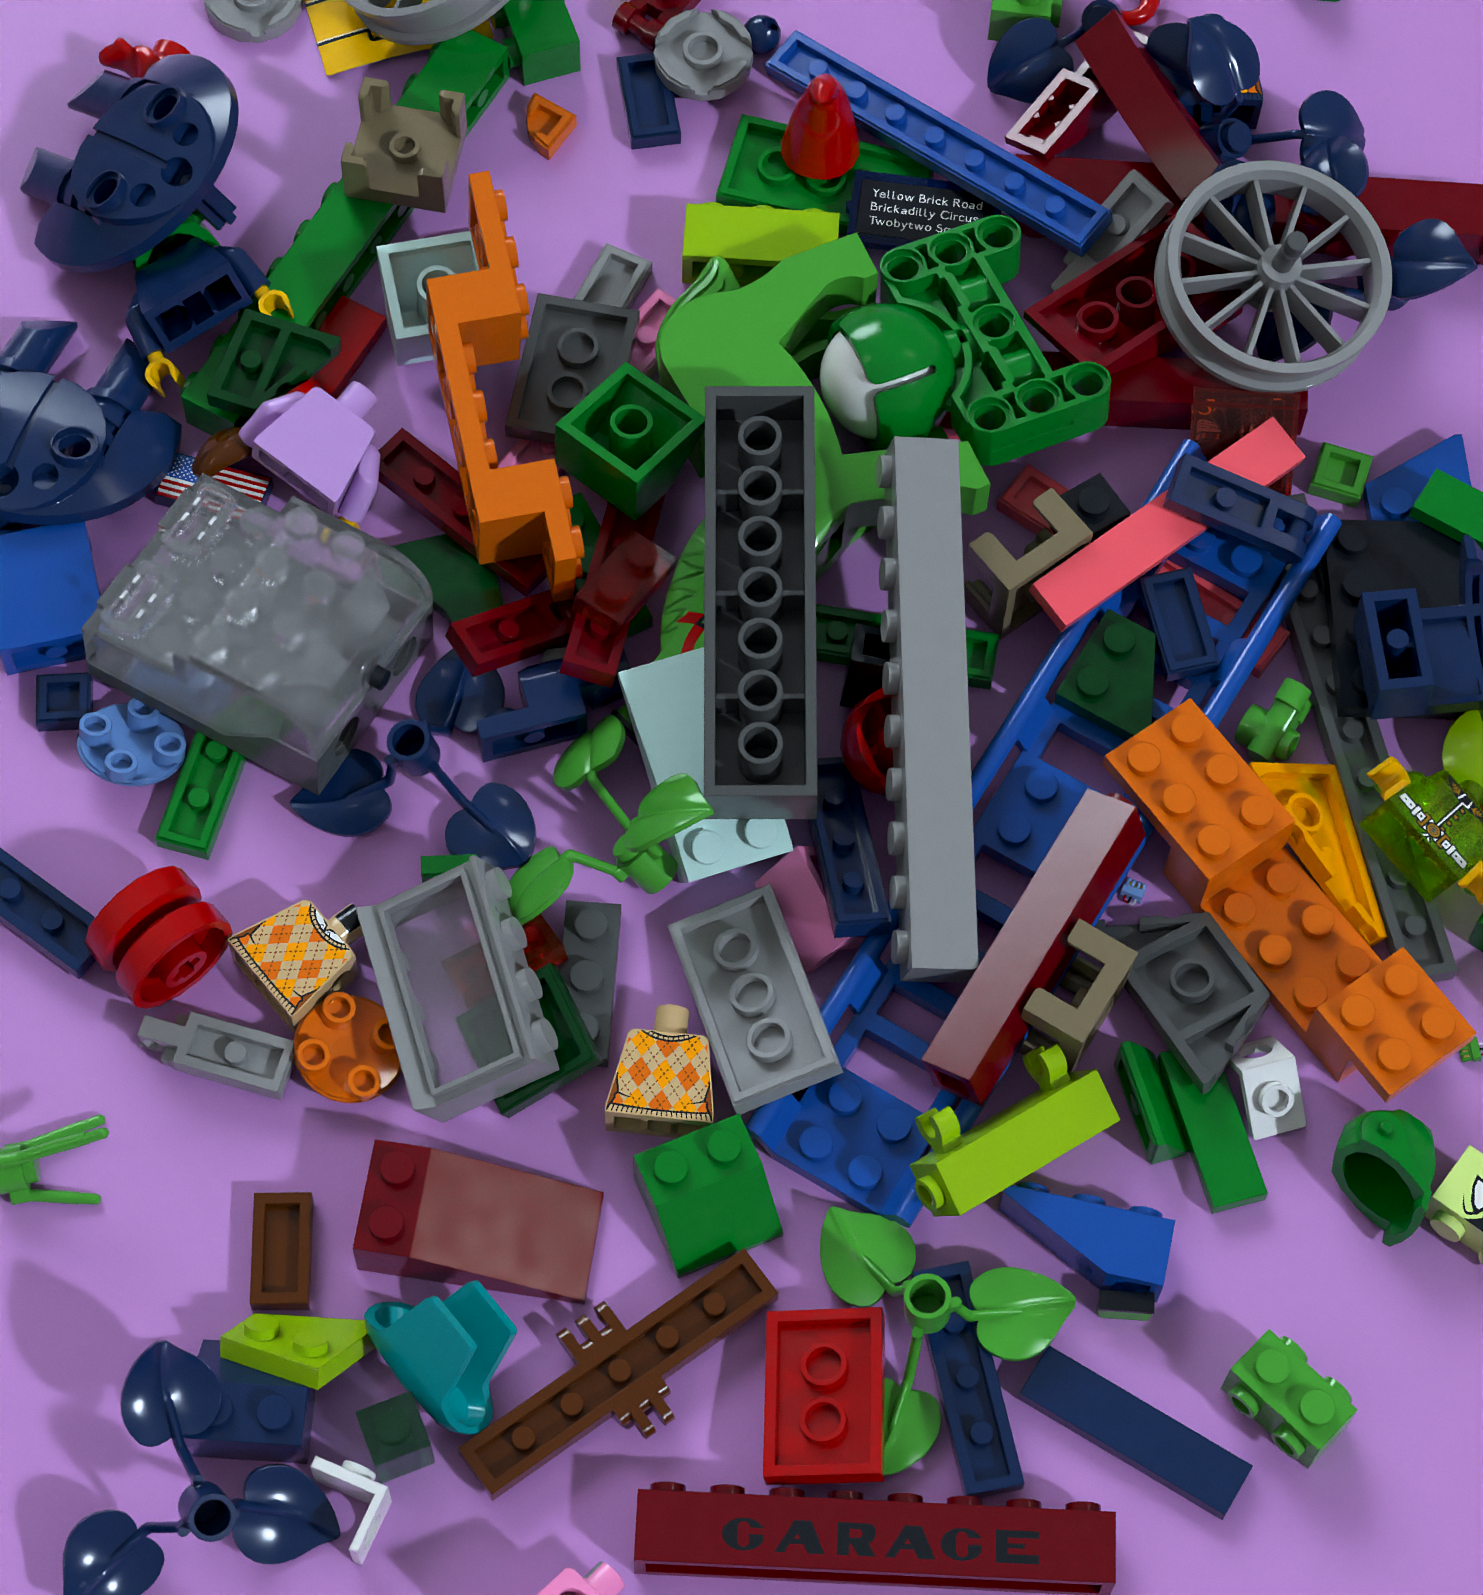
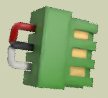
(1471, 1051)

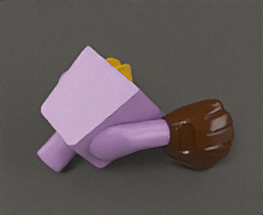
(311, 445)

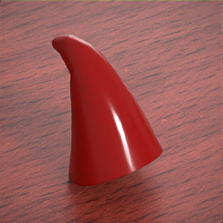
(821, 132)

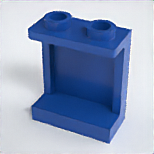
(45, 595)

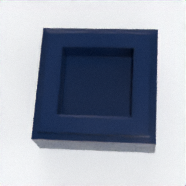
(62, 700)

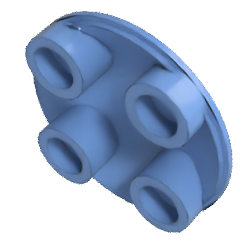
(131, 744)

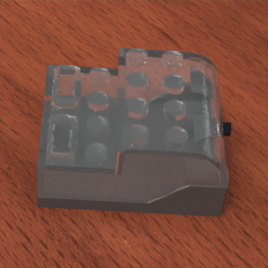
(263, 628)

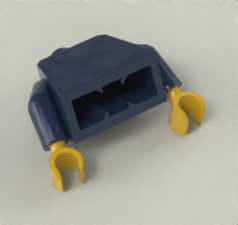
(189, 294)

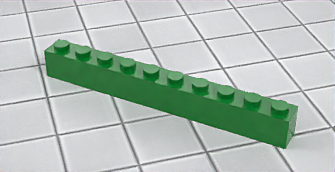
(341, 239)

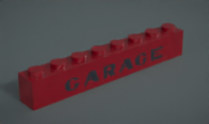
(875, 1540)

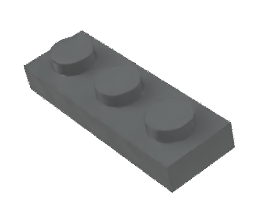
(592, 948)

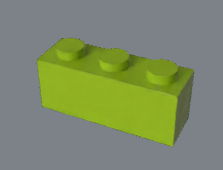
(750, 237)

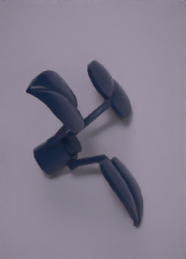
(1033, 56)
(1221, 66)
(1424, 259)
(492, 825)
(276, 1521)

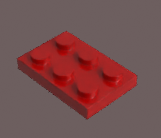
(824, 1396)

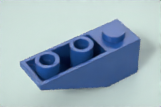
(1099, 1241)

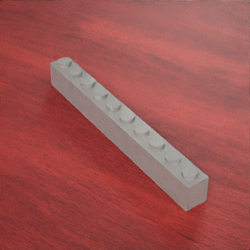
(928, 711)

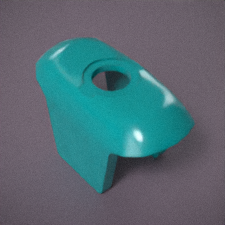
(445, 1352)

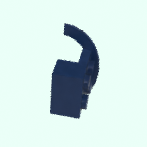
(1423, 657)

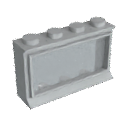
(459, 990)

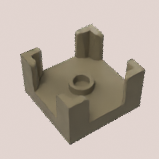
(403, 151)
(1010, 601)
(1094, 991)

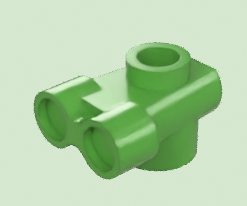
(1272, 732)

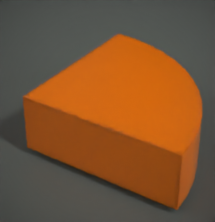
(548, 125)

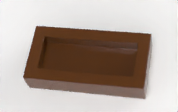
(281, 1251)

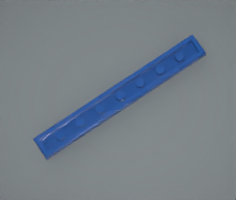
(948, 147)

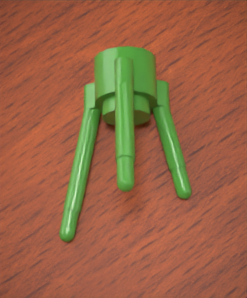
(21, 1163)

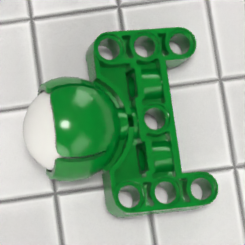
(956, 347)

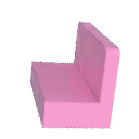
(804, 907)

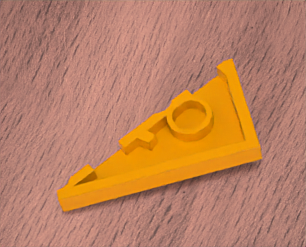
(1326, 839)

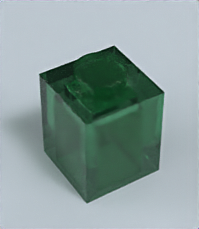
(395, 1437)

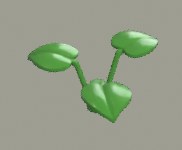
(661, 814)
(1013, 1308)

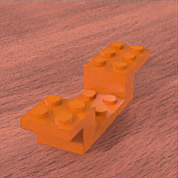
(476, 323)
(1234, 864)

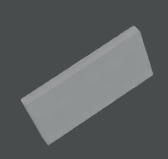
(754, 999)

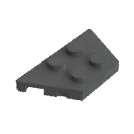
(1192, 990)

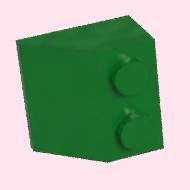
(628, 440)
(707, 1195)

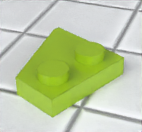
(297, 1347)

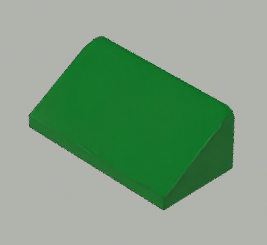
(1149, 1103)

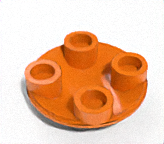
(346, 1049)

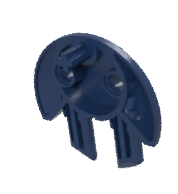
(142, 170)
(70, 448)

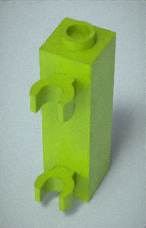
(1013, 1142)

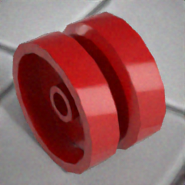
(158, 937)

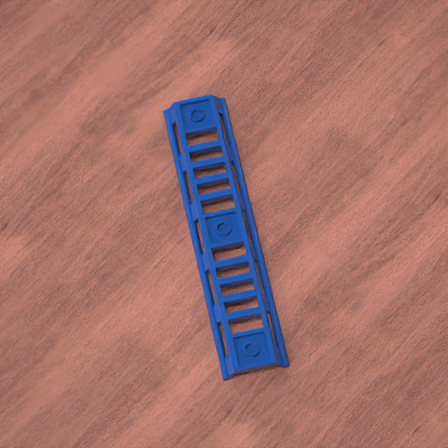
(856, 1134)

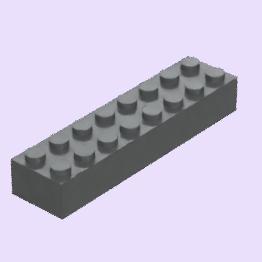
(760, 603)

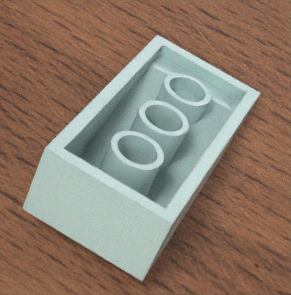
(668, 723)

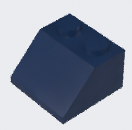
(258, 1415)

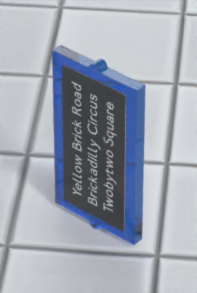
(904, 209)

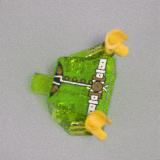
(1429, 828)

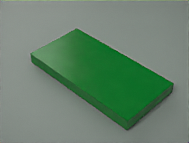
(760, 176)

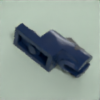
(550, 711)

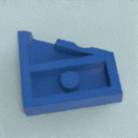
(1396, 491)

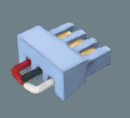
(1133, 890)

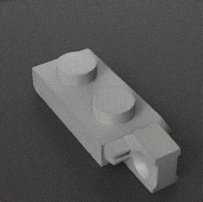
(1135, 210)
(221, 1052)

